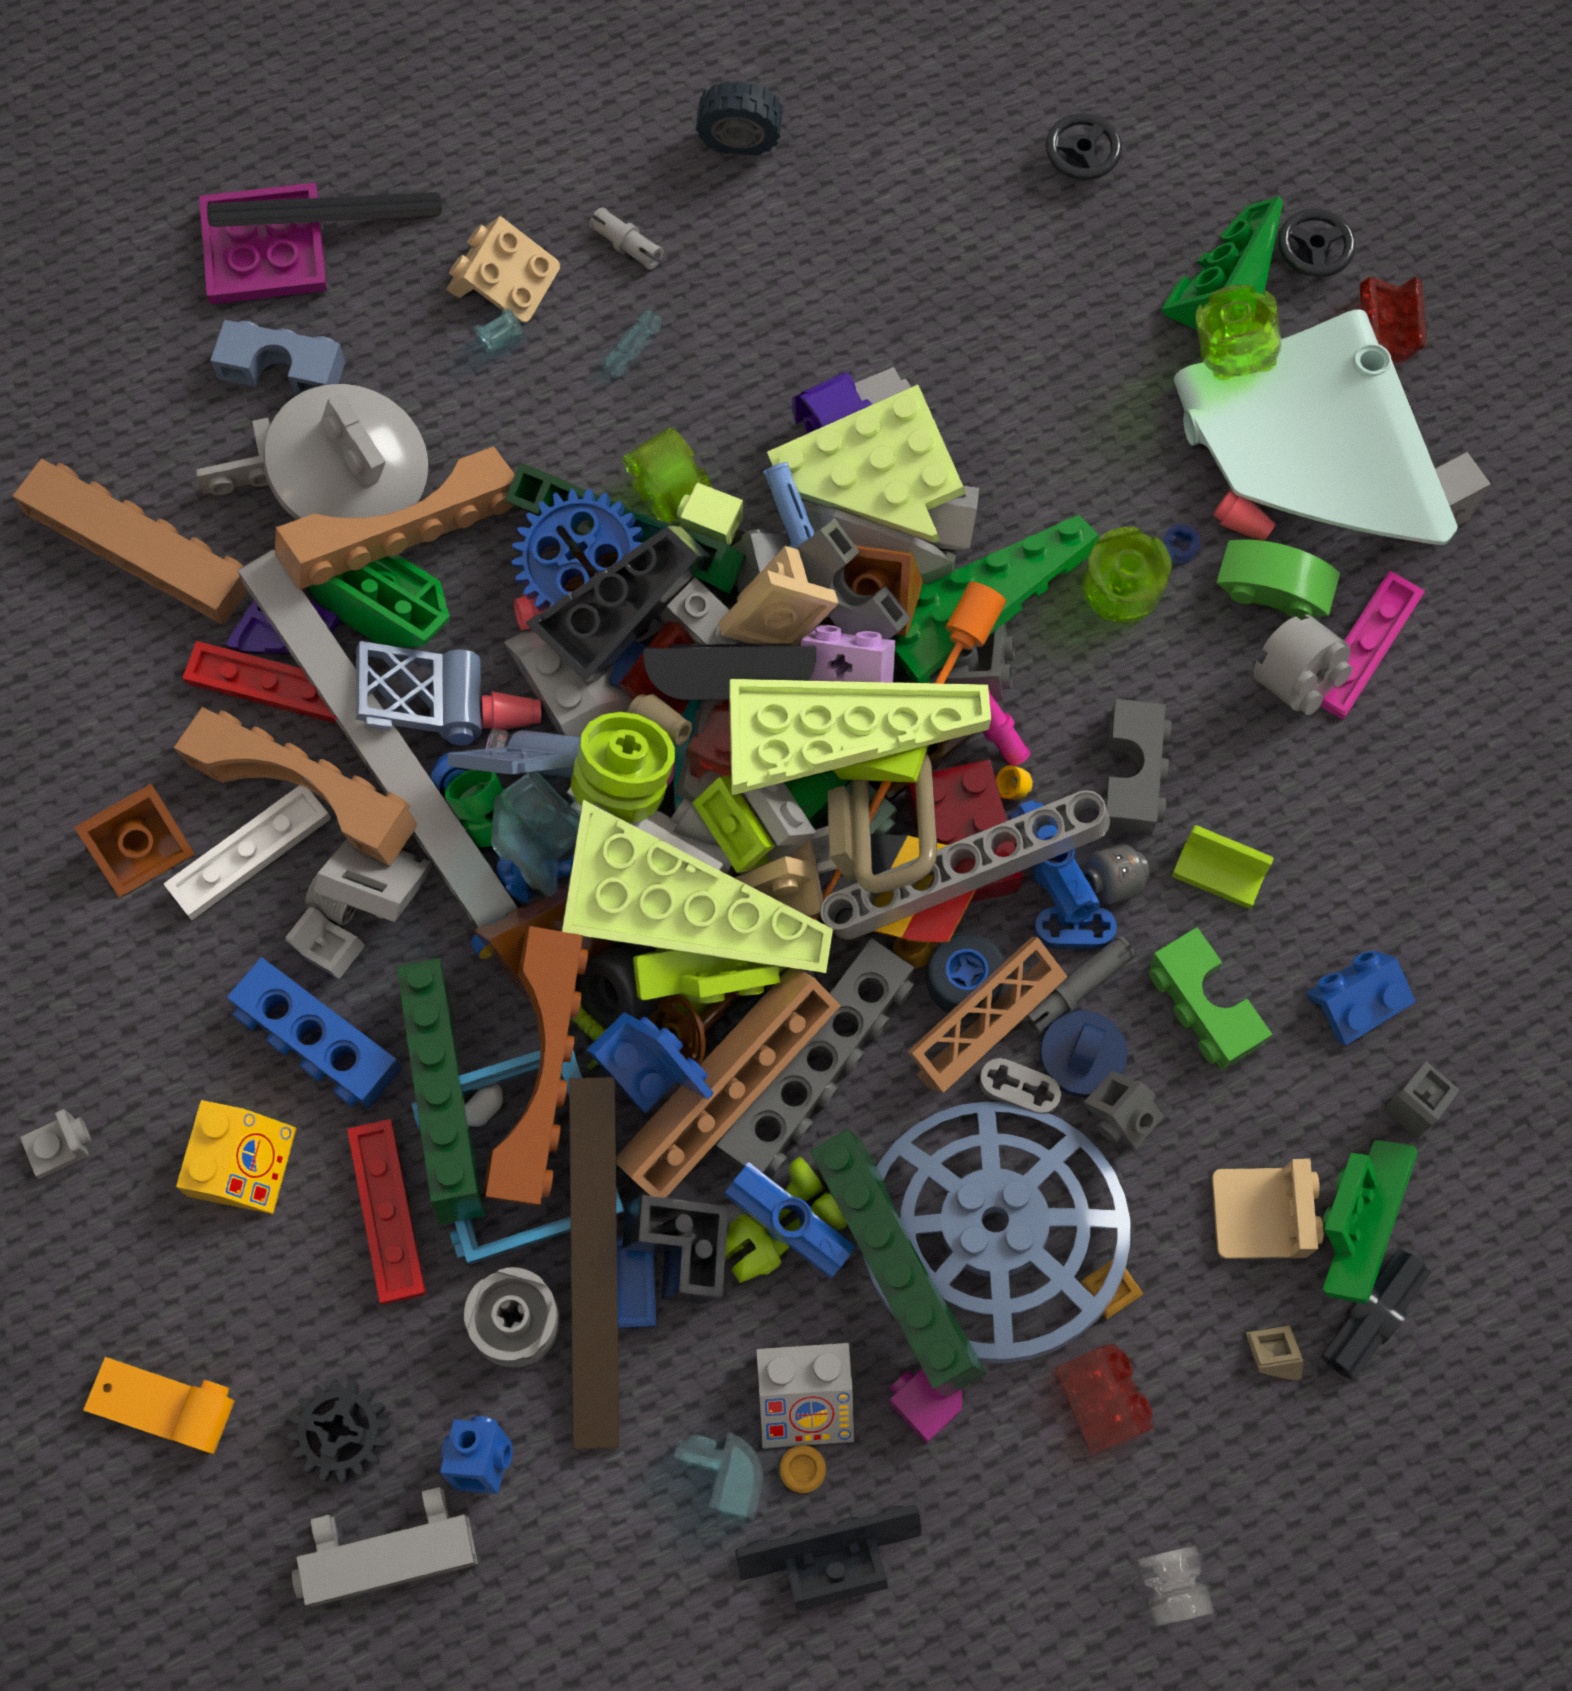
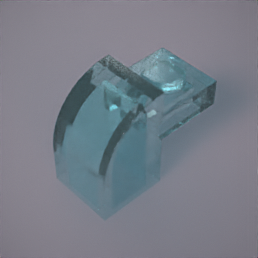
(738, 1470)

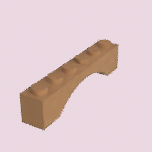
(327, 546)
(230, 752)

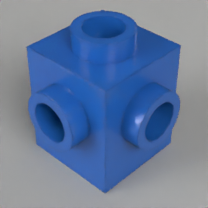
(475, 1455)

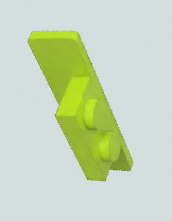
(700, 975)

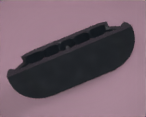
(706, 669)

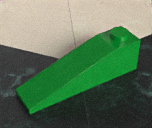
(1239, 261)

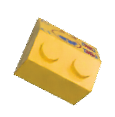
(236, 1157)

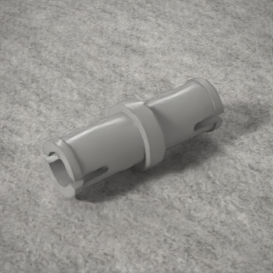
(626, 238)

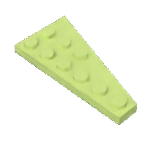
(817, 726)

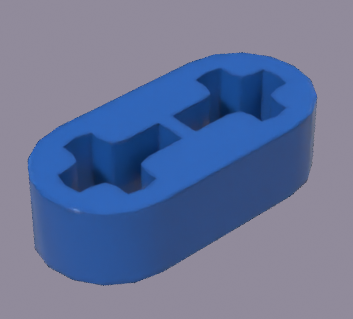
(1074, 937)

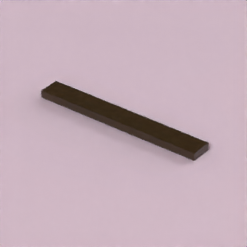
(594, 1263)

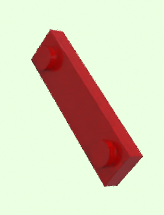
(254, 680)
(386, 1212)

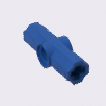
(1063, 879)
(813, 1239)

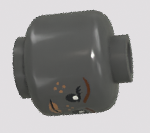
(1117, 873)

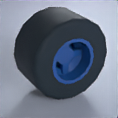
(961, 958)

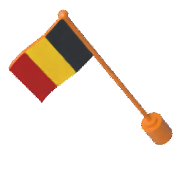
(968, 627)

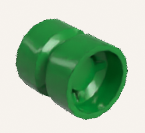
(472, 801)

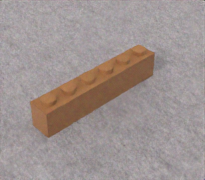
(132, 540)
(736, 1074)

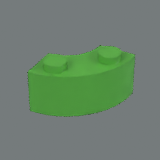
(1278, 578)

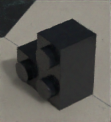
(691, 1239)

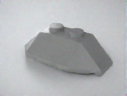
(929, 559)
(562, 692)

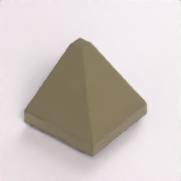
(1276, 1357)

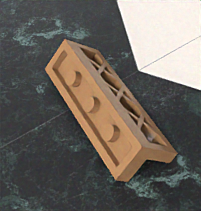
(994, 1019)

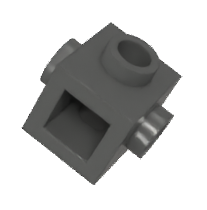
(1124, 1109)

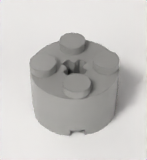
(1303, 663)
(500, 1295)

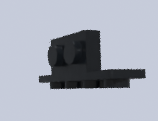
(833, 1559)

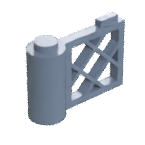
(452, 696)
(525, 753)

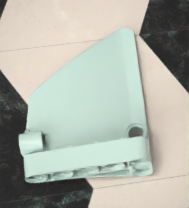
(1322, 435)

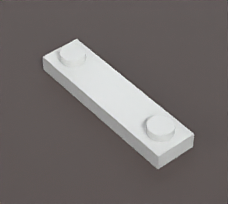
(247, 851)

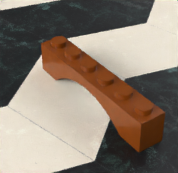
(548, 973)

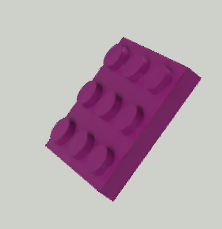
(262, 258)

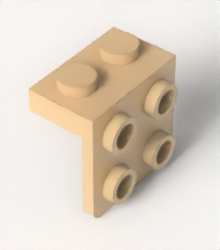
(504, 269)
(1267, 1212)

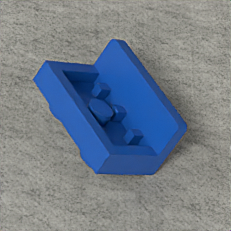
(1362, 995)

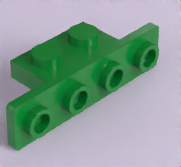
(1365, 1216)

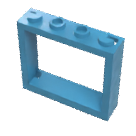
(464, 1237)

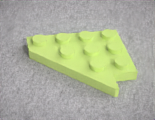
(877, 465)

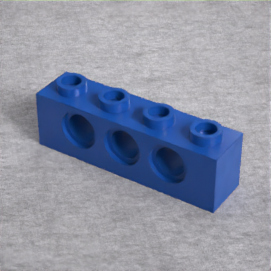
(267, 987)

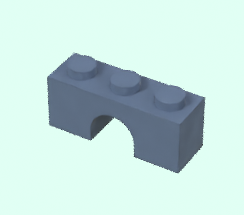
(247, 350)

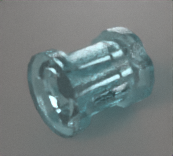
(499, 332)

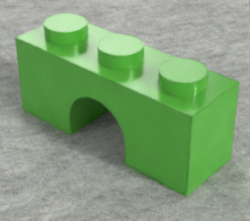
(1223, 1032)

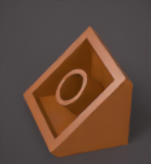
(880, 567)
(134, 840)

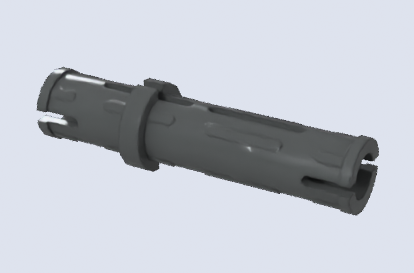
(1080, 983)

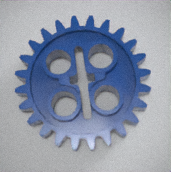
(549, 577)

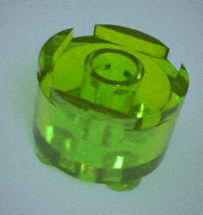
(1239, 332)
(664, 472)
(1126, 575)

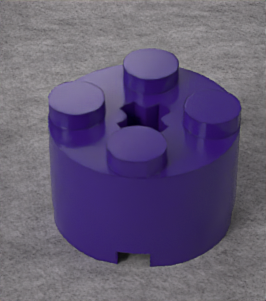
(827, 402)

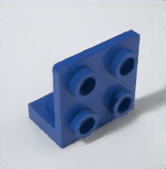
(646, 1061)

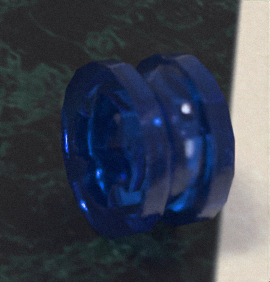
(1185, 533)

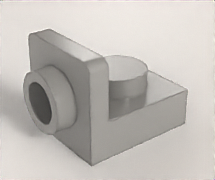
(56, 1144)

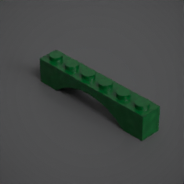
(534, 485)
(438, 1092)
(912, 1295)

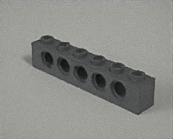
(872, 968)

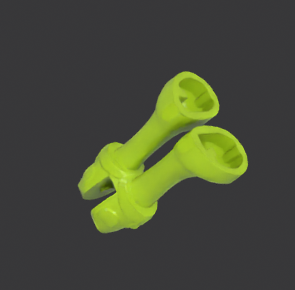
(745, 1229)

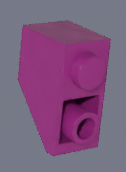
(922, 1406)

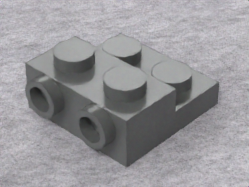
(985, 664)

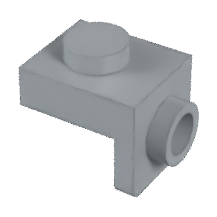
(324, 943)

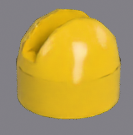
(1011, 789)

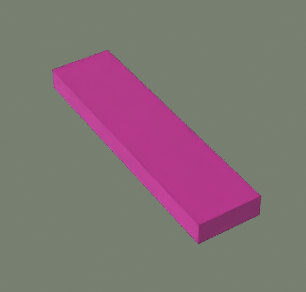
(1372, 638)

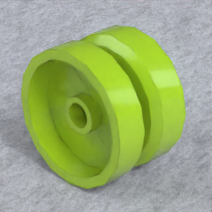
(623, 765)

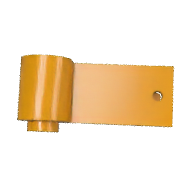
(161, 1405)

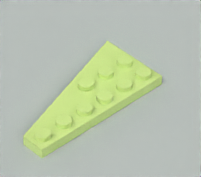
(658, 896)

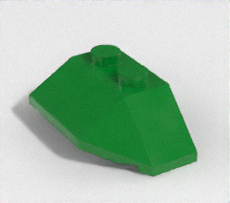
(387, 602)

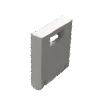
(397, 882)

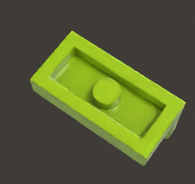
(734, 826)
(1222, 866)

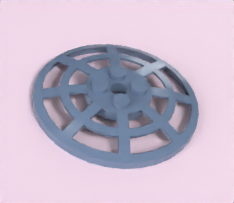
(1027, 1232)

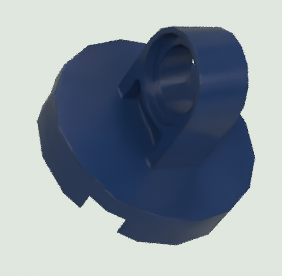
(1082, 1051)

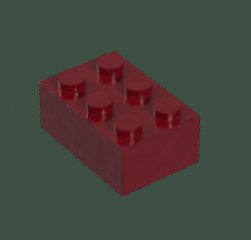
(963, 806)

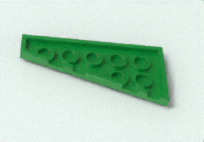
(1012, 572)

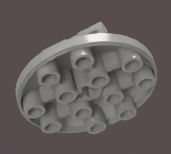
(344, 454)

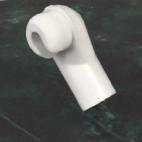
(483, 1105)

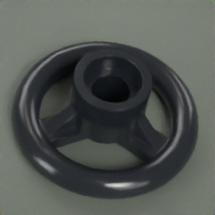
(1078, 163)
(1310, 259)

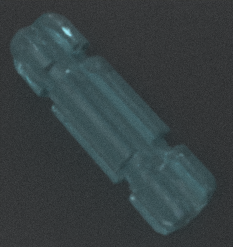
(632, 343)

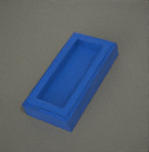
(635, 1288)

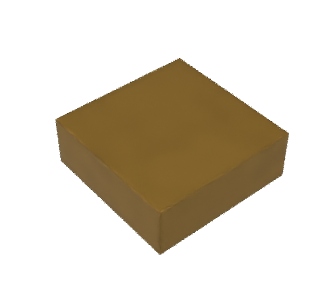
(1125, 1295)

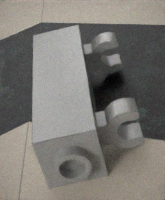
(383, 1560)

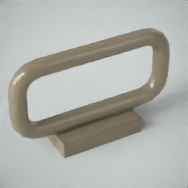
(852, 840)

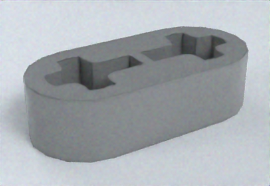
(1023, 1077)

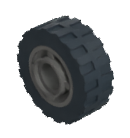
(739, 118)

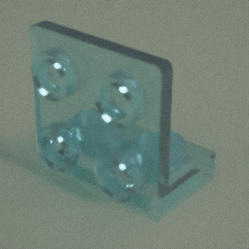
(534, 829)

